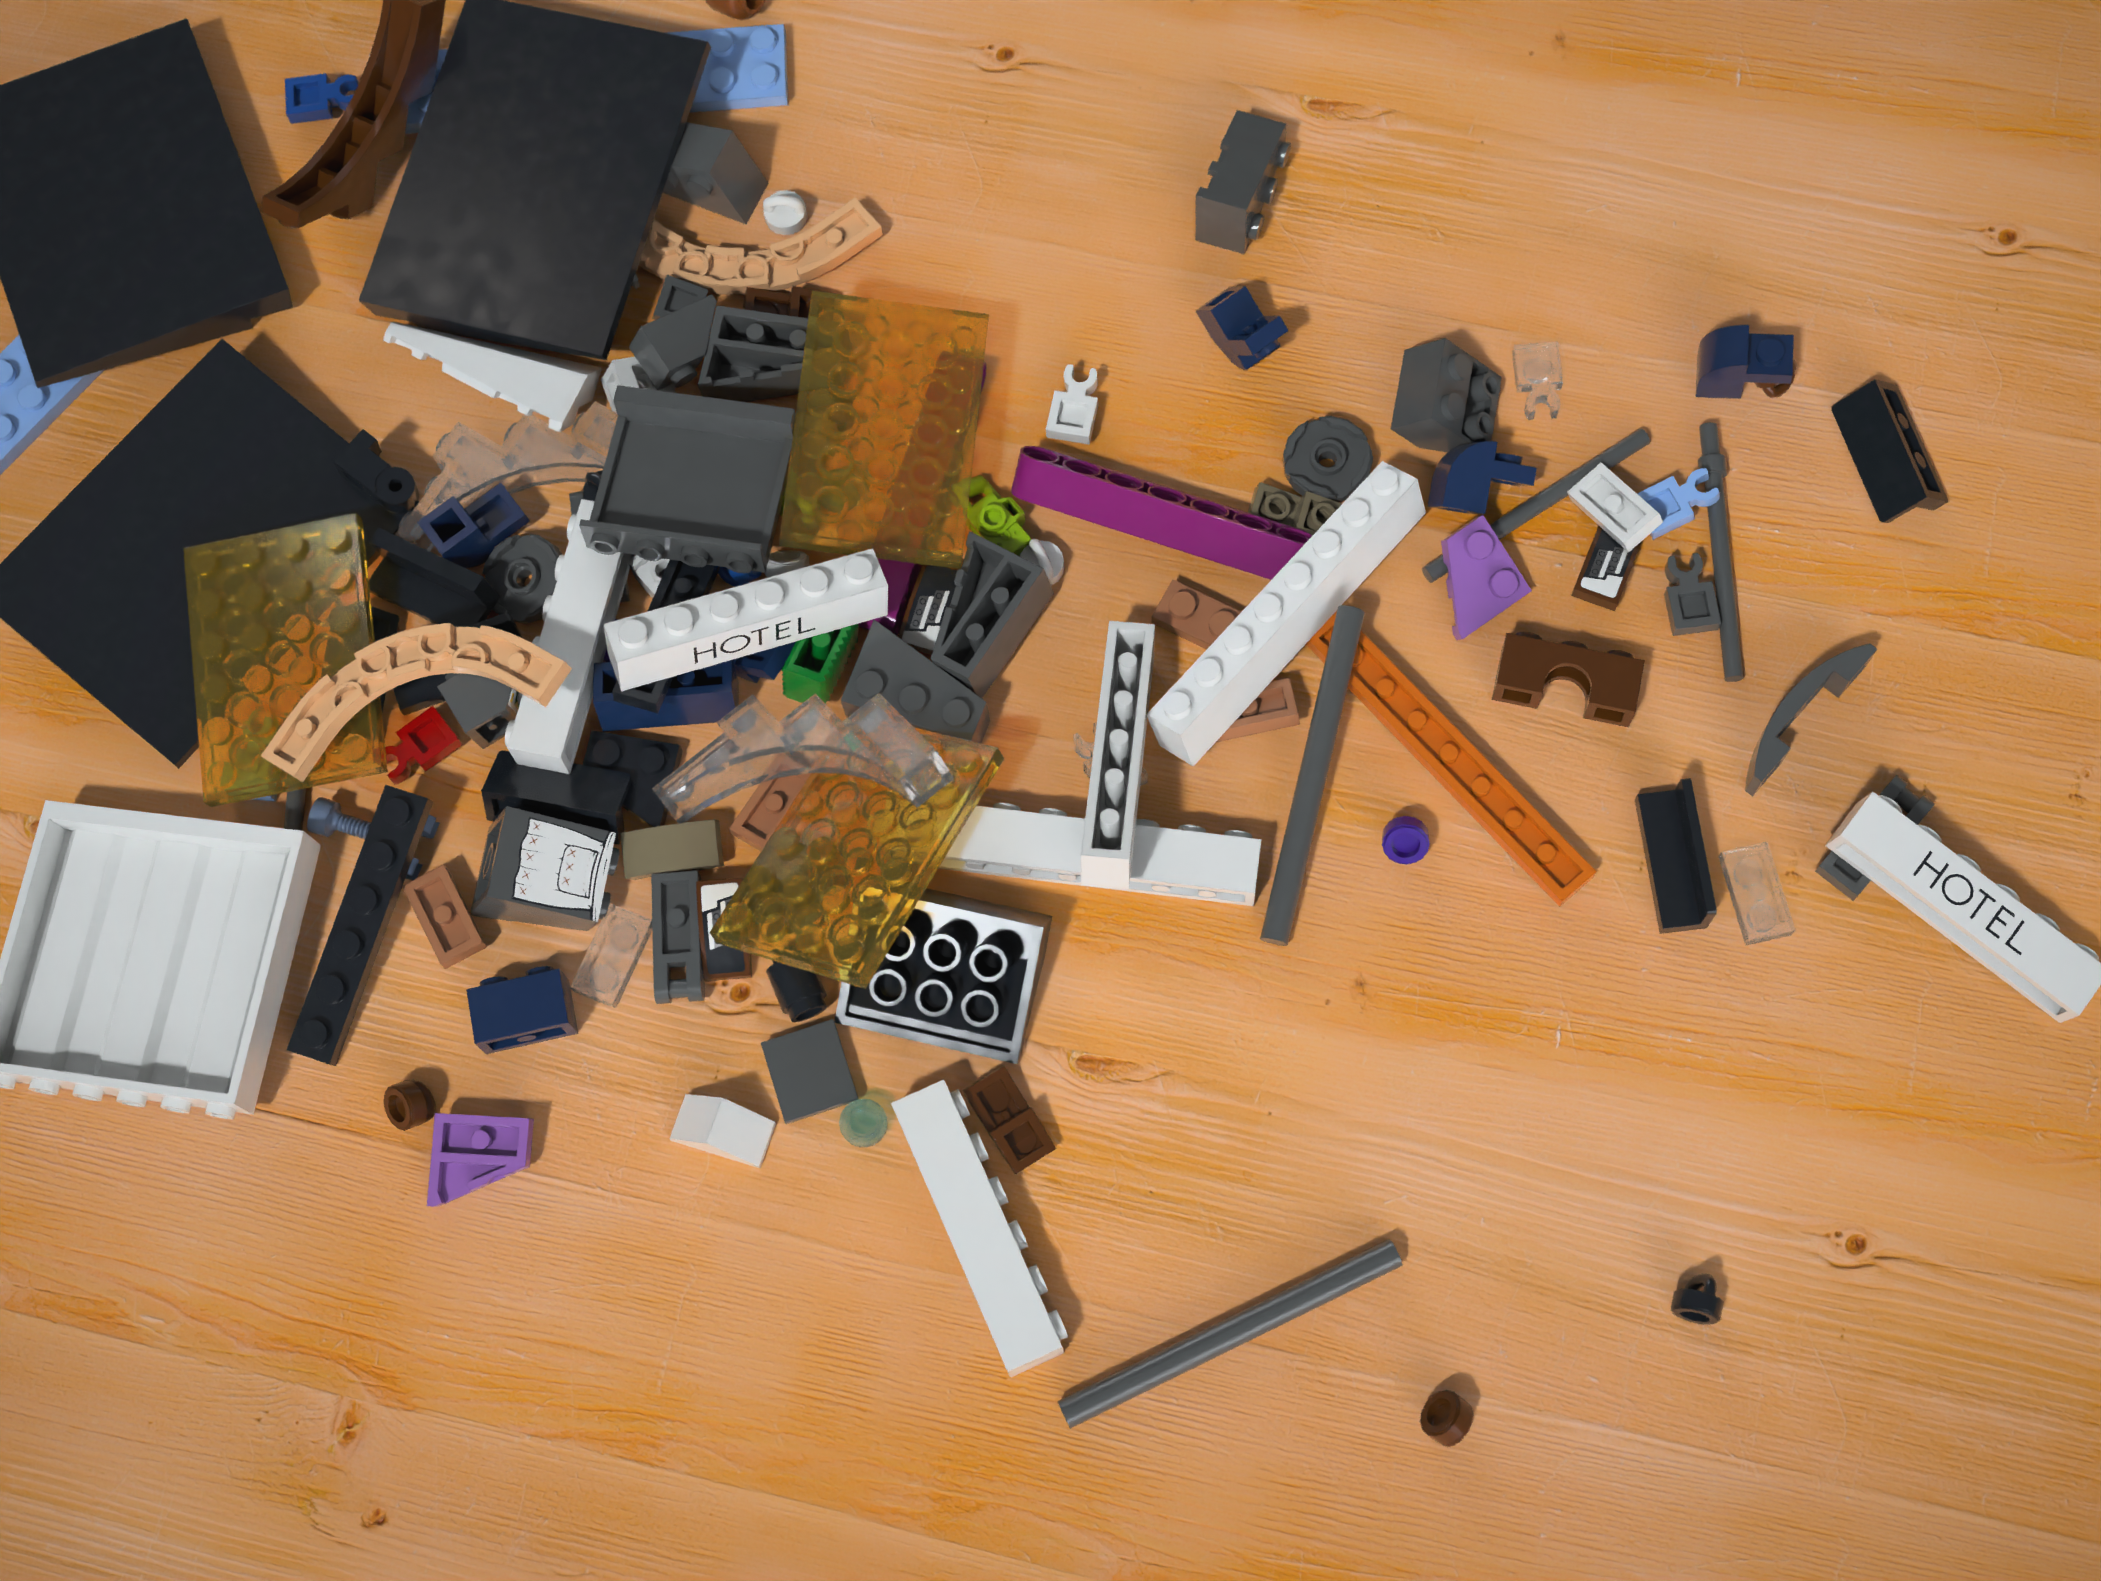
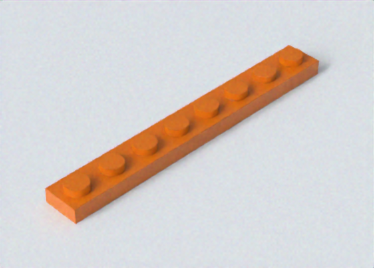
(1462, 769)

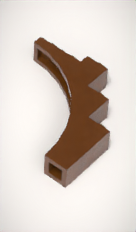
(344, 169)

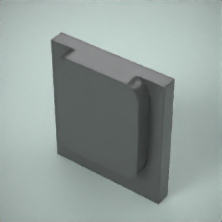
(809, 1071)

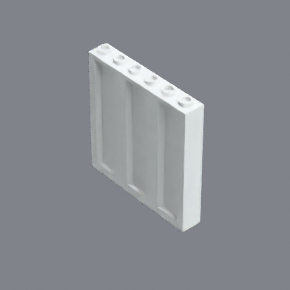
(150, 957)

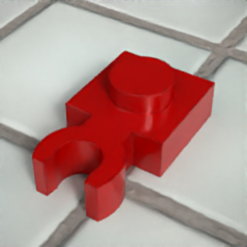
(424, 742)

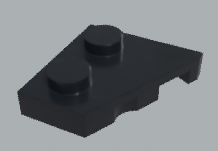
(646, 763)

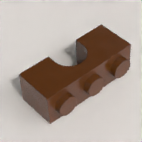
(1606, 678)

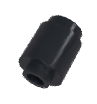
(797, 991)

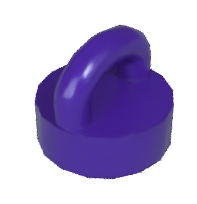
(1405, 840)

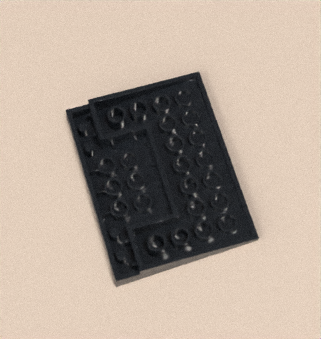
(535, 178)
(127, 210)
(106, 568)

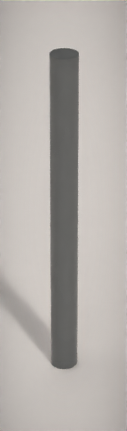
(1312, 776)
(1229, 1333)

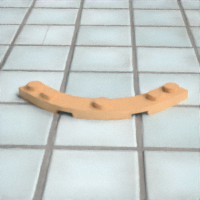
(780, 267)
(400, 660)

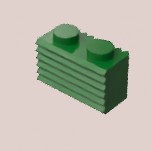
(818, 664)

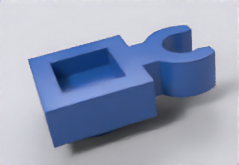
(315, 96)

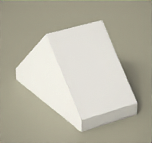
(723, 1129)

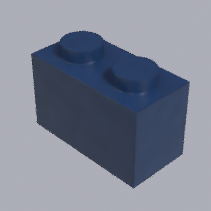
(521, 1010)

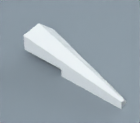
(518, 376)

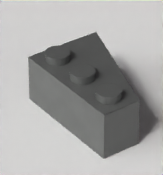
(715, 173)
(1241, 182)
(753, 355)
(989, 613)
(914, 687)

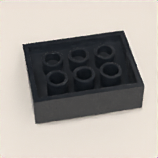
(955, 977)

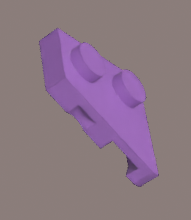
(1480, 576)
(475, 1153)

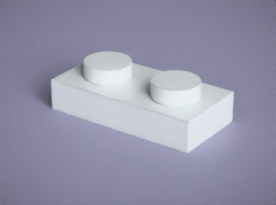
(1615, 507)

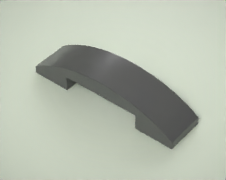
(1833, 675)

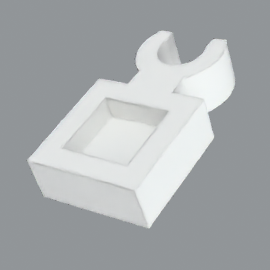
(1073, 411)

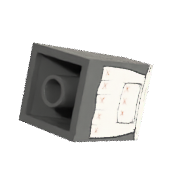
(544, 871)

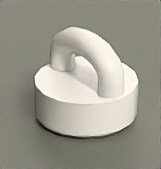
(785, 212)
(1046, 556)
(786, 561)

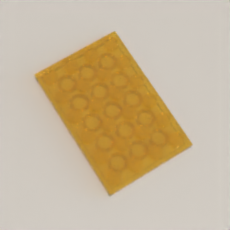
(885, 430)
(263, 630)
(851, 866)

